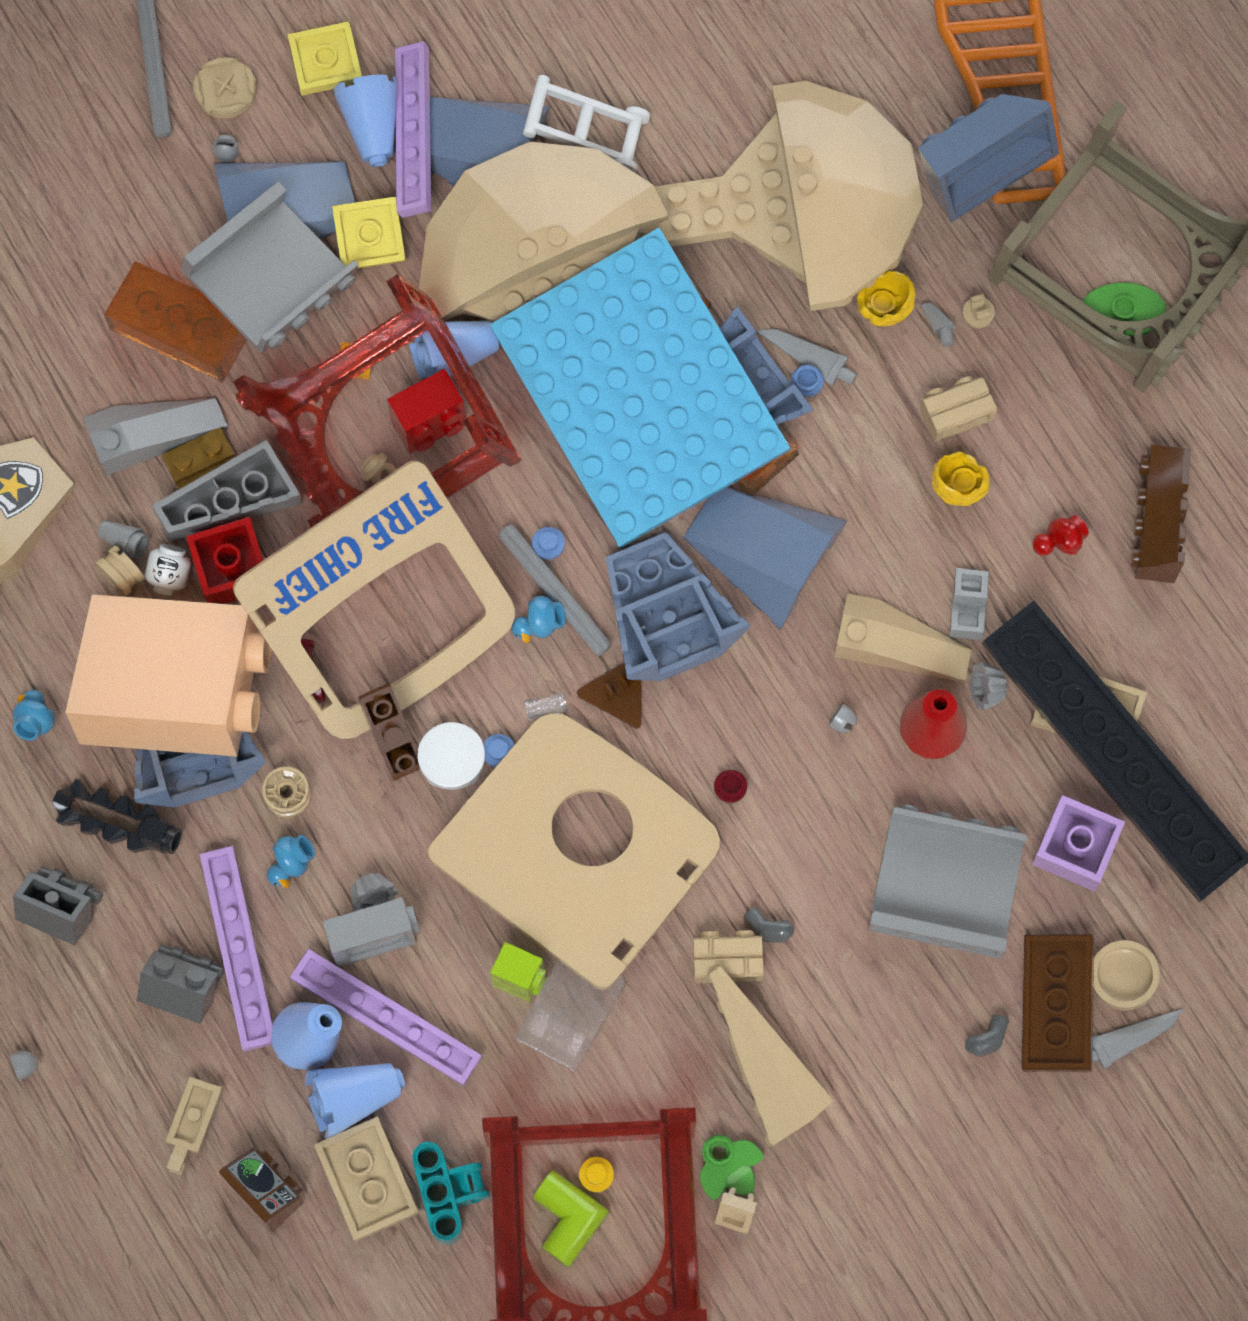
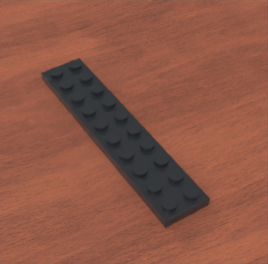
(1116, 751)

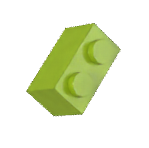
(518, 972)

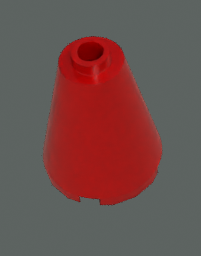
(933, 725)

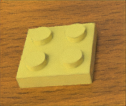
(324, 57)
(369, 233)

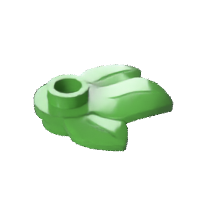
(730, 1171)

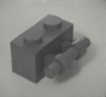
(55, 904)
(179, 983)

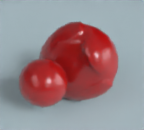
(1063, 534)

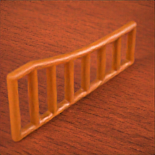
(975, 84)

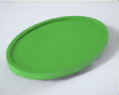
(1126, 303)

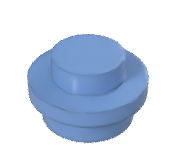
(807, 380)
(548, 543)
(496, 748)

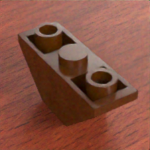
(390, 731)

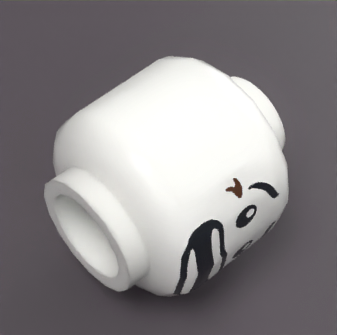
(168, 569)

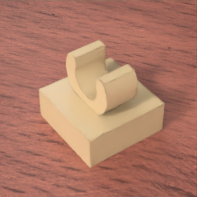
(736, 1211)

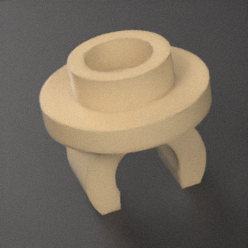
(978, 311)
(374, 466)

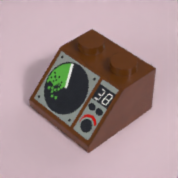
(262, 1187)

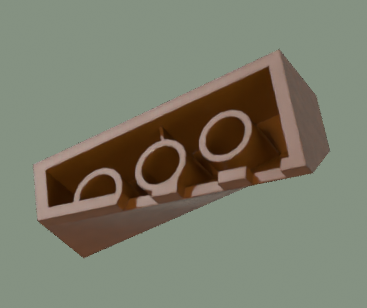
(1162, 512)

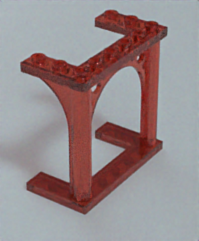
(288, 398)
(675, 1132)

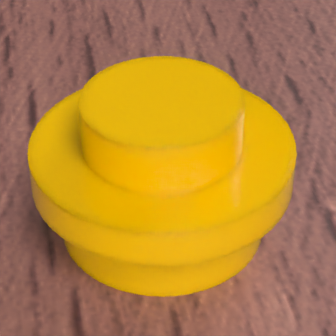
(596, 1174)

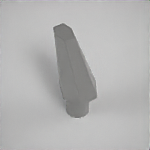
(940, 324)

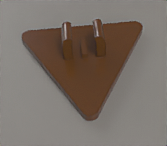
(615, 696)

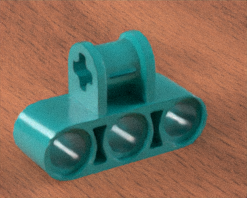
(457, 1186)

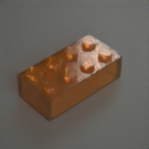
(174, 321)

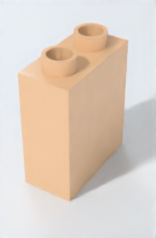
(166, 676)

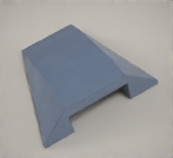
(474, 132)
(309, 186)
(778, 395)
(763, 546)
(667, 611)
(183, 778)

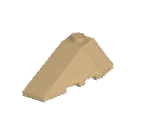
(891, 639)

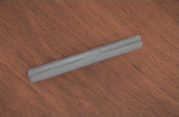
(154, 68)
(554, 589)

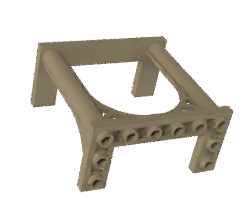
(1224, 234)

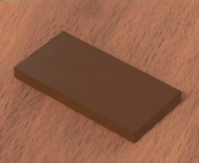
(1058, 1003)

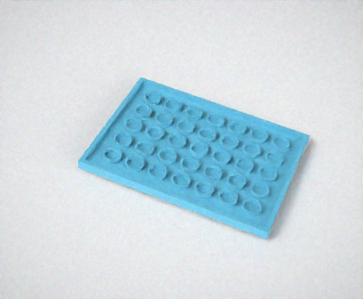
(640, 387)

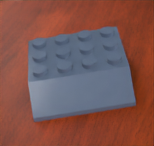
(987, 151)

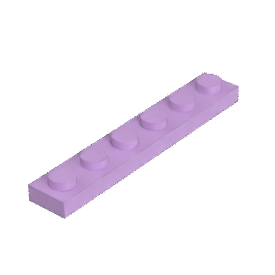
(413, 130)
(237, 948)
(386, 1017)

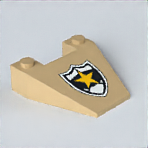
(29, 499)

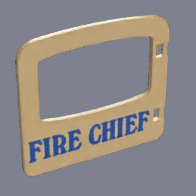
(348, 552)

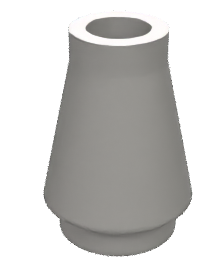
(127, 538)

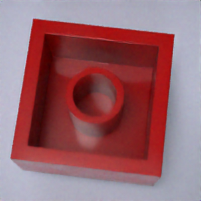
(427, 412)
(224, 556)

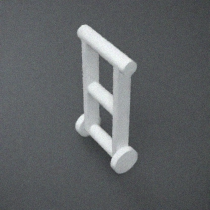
(632, 116)

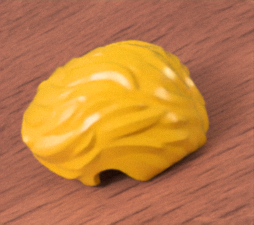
(887, 300)
(960, 479)

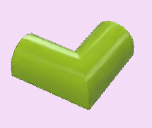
(578, 1215)

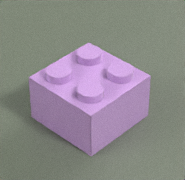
(1078, 843)

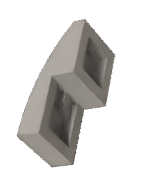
(969, 604)

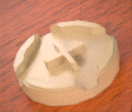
(224, 87)

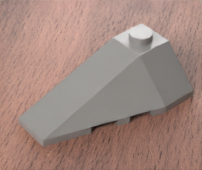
(143, 431)

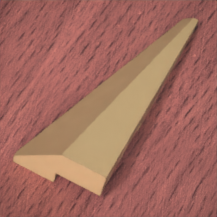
(780, 1083)

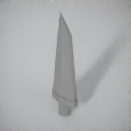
(826, 361)
(1118, 1043)

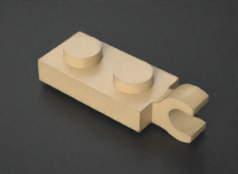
(191, 1122)

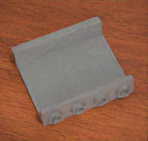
(267, 270)
(947, 881)

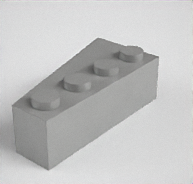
(236, 490)

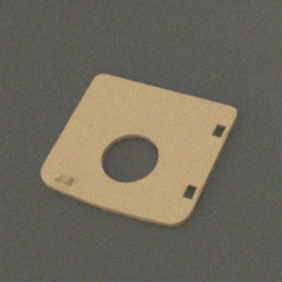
(578, 913)

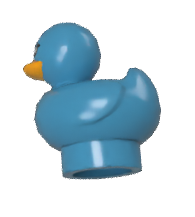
(542, 619)
(32, 716)
(292, 859)

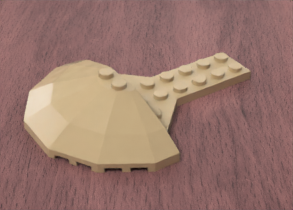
(815, 191)
(529, 226)

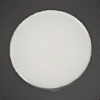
(451, 756)

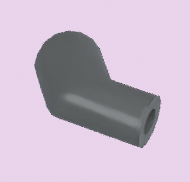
(989, 1041)

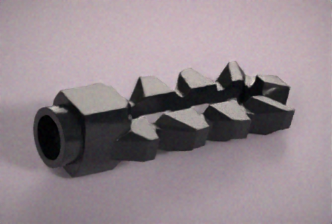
(151, 831)

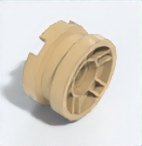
(119, 571)
(277, 782)

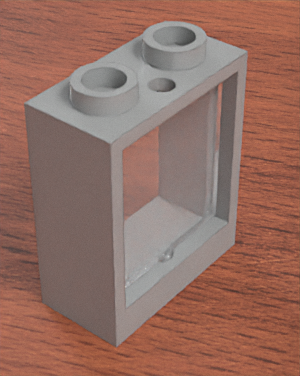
(371, 931)

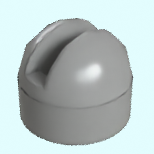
(225, 152)
(841, 718)
(24, 1064)

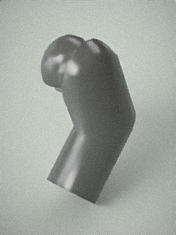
(769, 930)

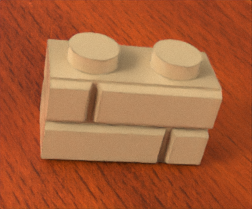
(957, 408)
(737, 955)

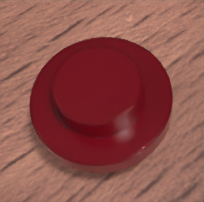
(730, 786)

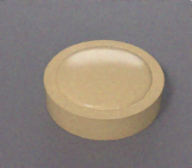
(1125, 975)

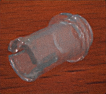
(546, 705)

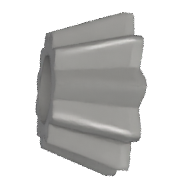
(987, 685)
(371, 891)

